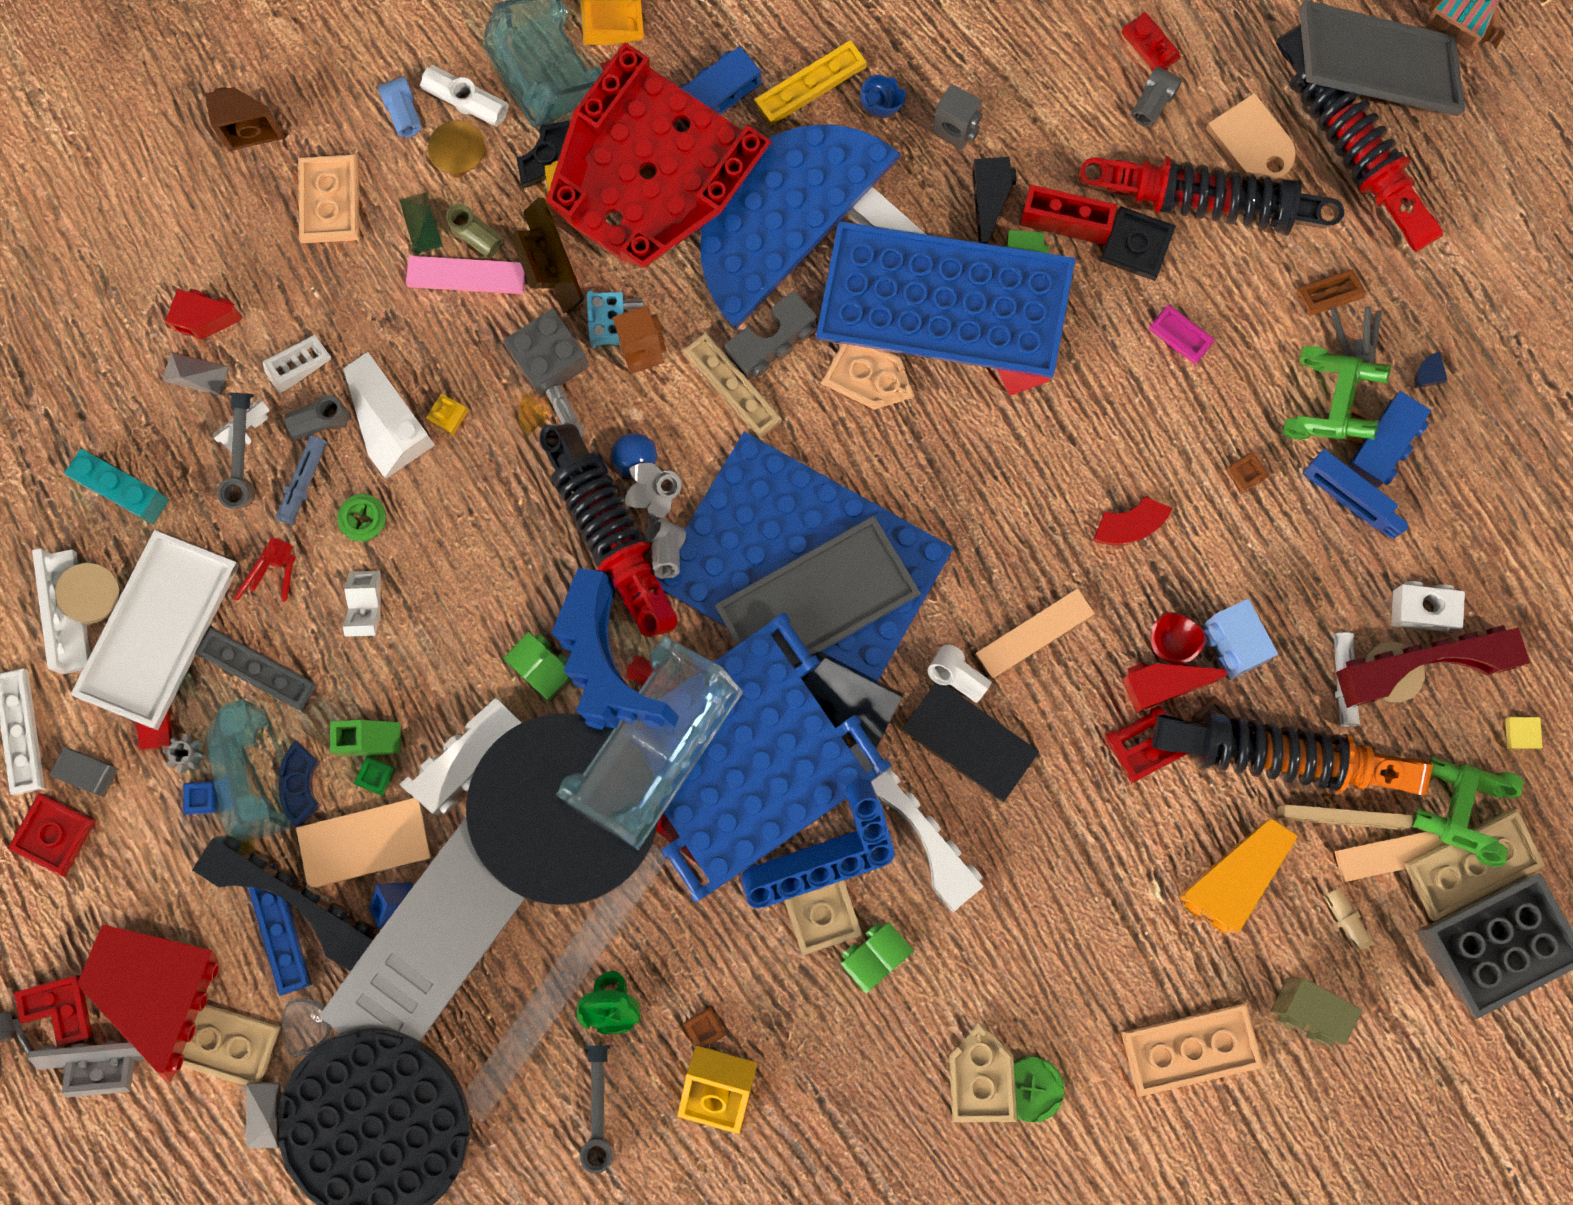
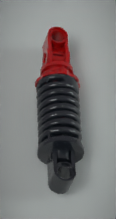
(607, 527)

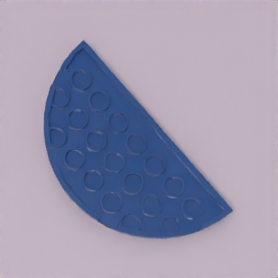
(786, 209)

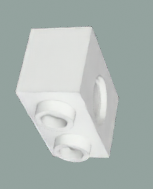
(1410, 613)

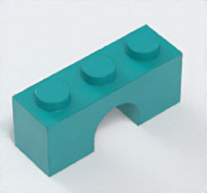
(116, 486)

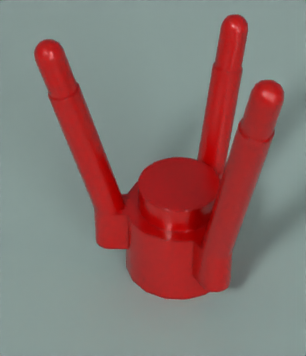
(274, 554)

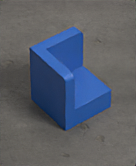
(386, 900)

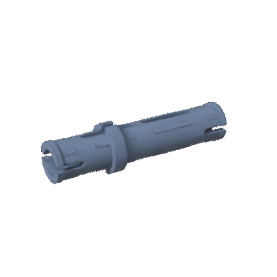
(299, 484)

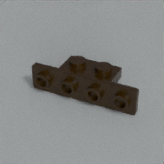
(545, 257)

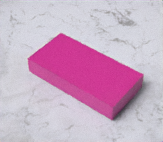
(1181, 334)

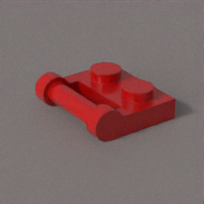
(1142, 758)

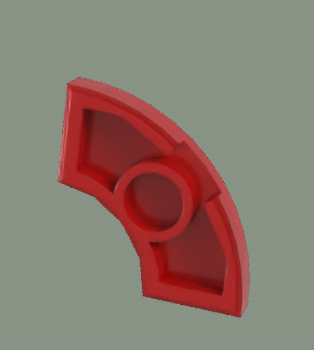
(1132, 525)

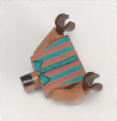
(1467, 21)

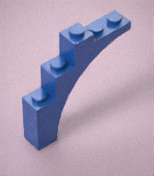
(584, 632)

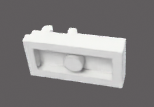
(255, 416)

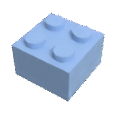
(1239, 639)

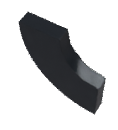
(546, 151)

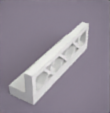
(64, 638)

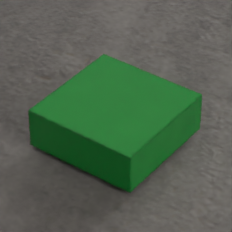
(374, 776)

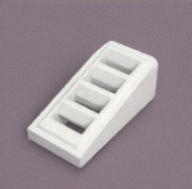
(301, 370)

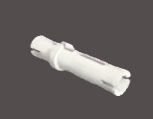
(1345, 652)

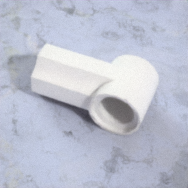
(949, 668)

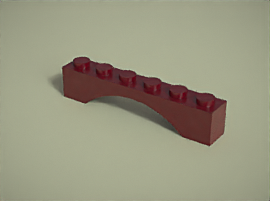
(1489, 654)

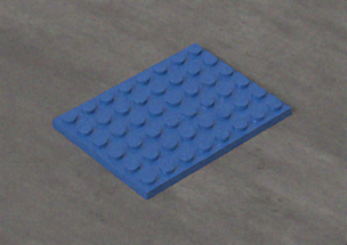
(772, 512)

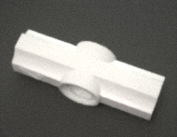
(450, 88)

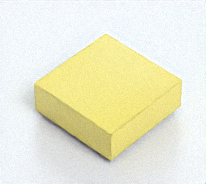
(1523, 733)

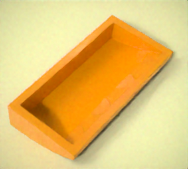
(611, 21)

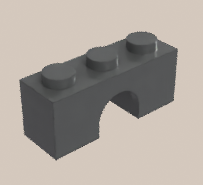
(755, 353)

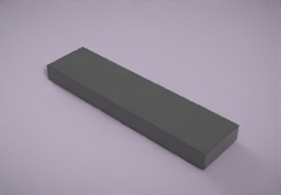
(256, 669)

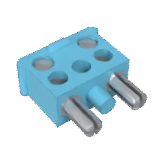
(600, 313)

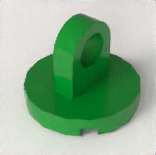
(609, 1009)

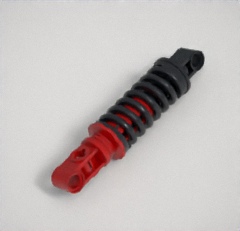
(1361, 144)
(1214, 193)

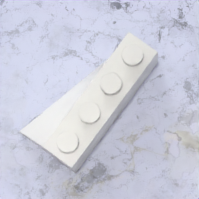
(450, 774)

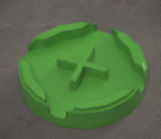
(1037, 1089)

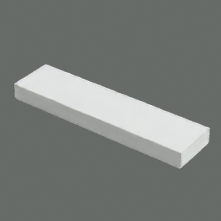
(19, 733)

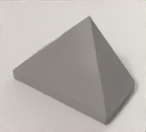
(196, 374)
(261, 1114)

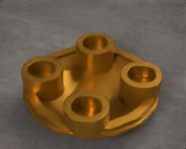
(456, 147)

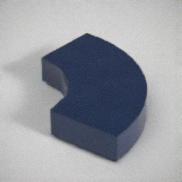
(296, 784)

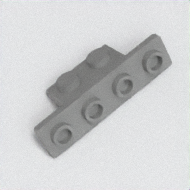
(90, 1068)

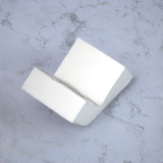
(363, 603)

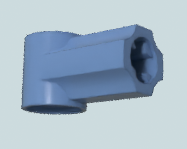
(399, 101)

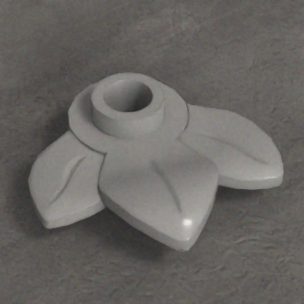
(647, 489)

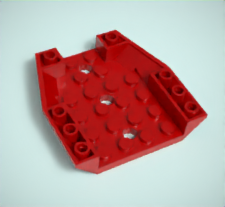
(628, 126)

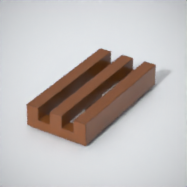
(1333, 296)

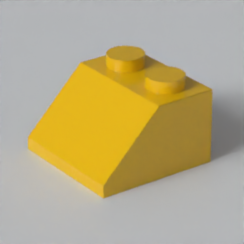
(717, 1089)

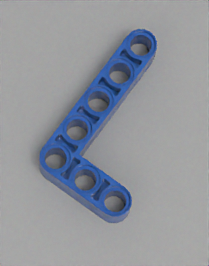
(828, 861)

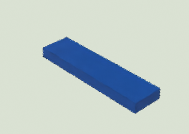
(280, 941)

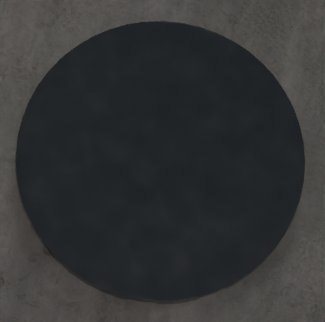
(529, 833)
(373, 1121)

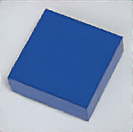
(199, 798)

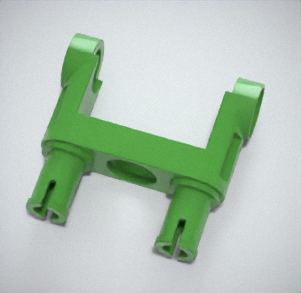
(1340, 424)
(1454, 828)

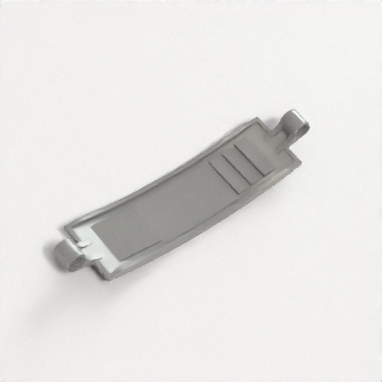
(425, 946)

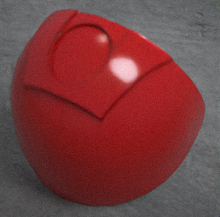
(1177, 638)

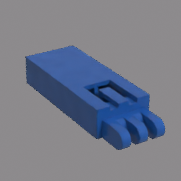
(1356, 494)

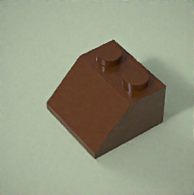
(241, 119)

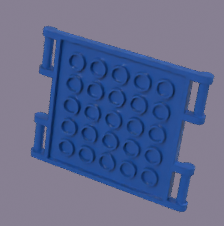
(766, 768)

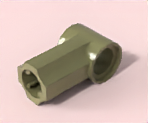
(473, 232)

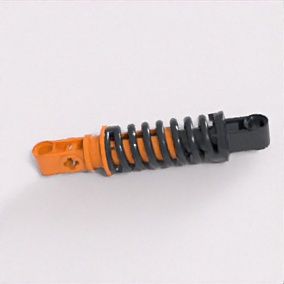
(1330, 759)

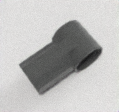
(1158, 91)
(314, 417)

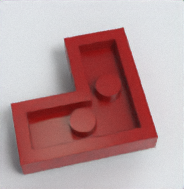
(61, 1001)

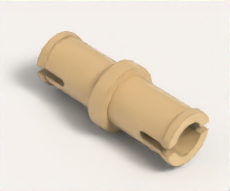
(1348, 919)

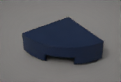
(1430, 372)

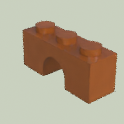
(640, 339)

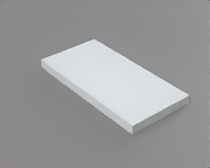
(155, 630)

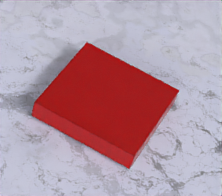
(51, 834)

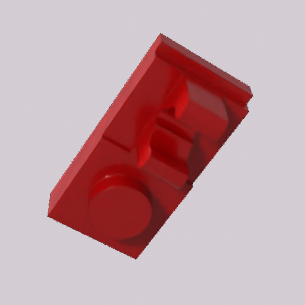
(1150, 42)

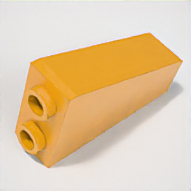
(1239, 878)

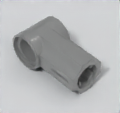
(666, 542)

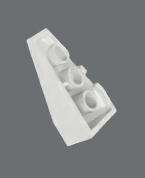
(386, 423)

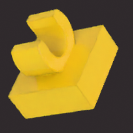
(447, 414)

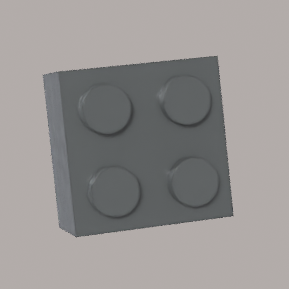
(546, 352)

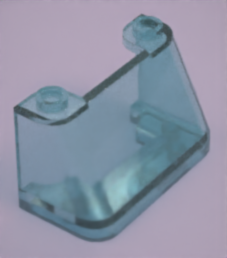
(537, 58)
(241, 813)

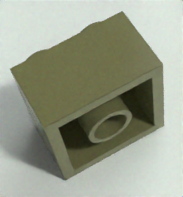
(1316, 1011)

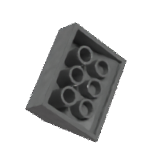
(1501, 945)

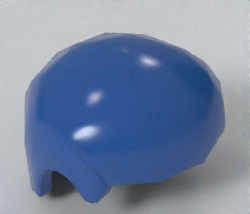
(881, 96)
(631, 450)

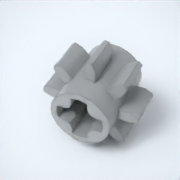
(191, 760)

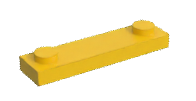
(810, 83)

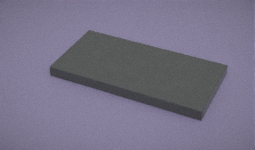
(1381, 58)
(825, 592)

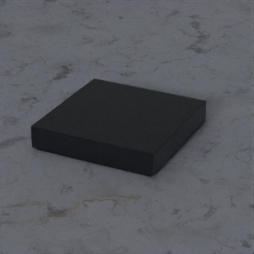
(1137, 243)

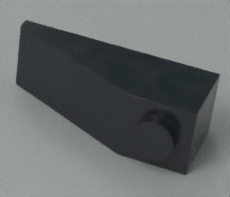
(991, 188)

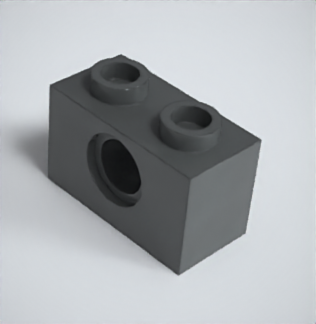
(957, 117)

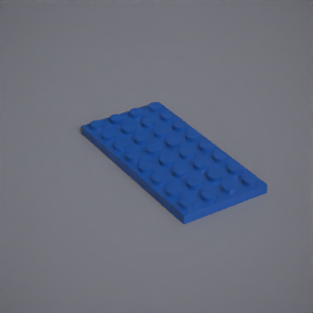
(946, 299)

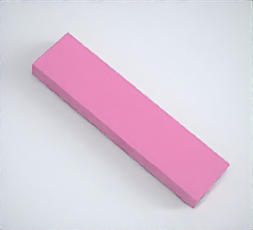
(465, 275)

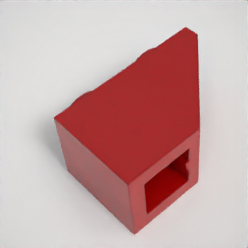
(200, 316)

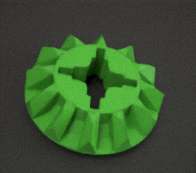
(356, 506)

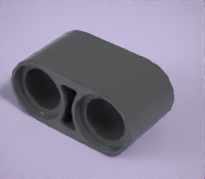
(84, 771)

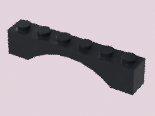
(230, 865)

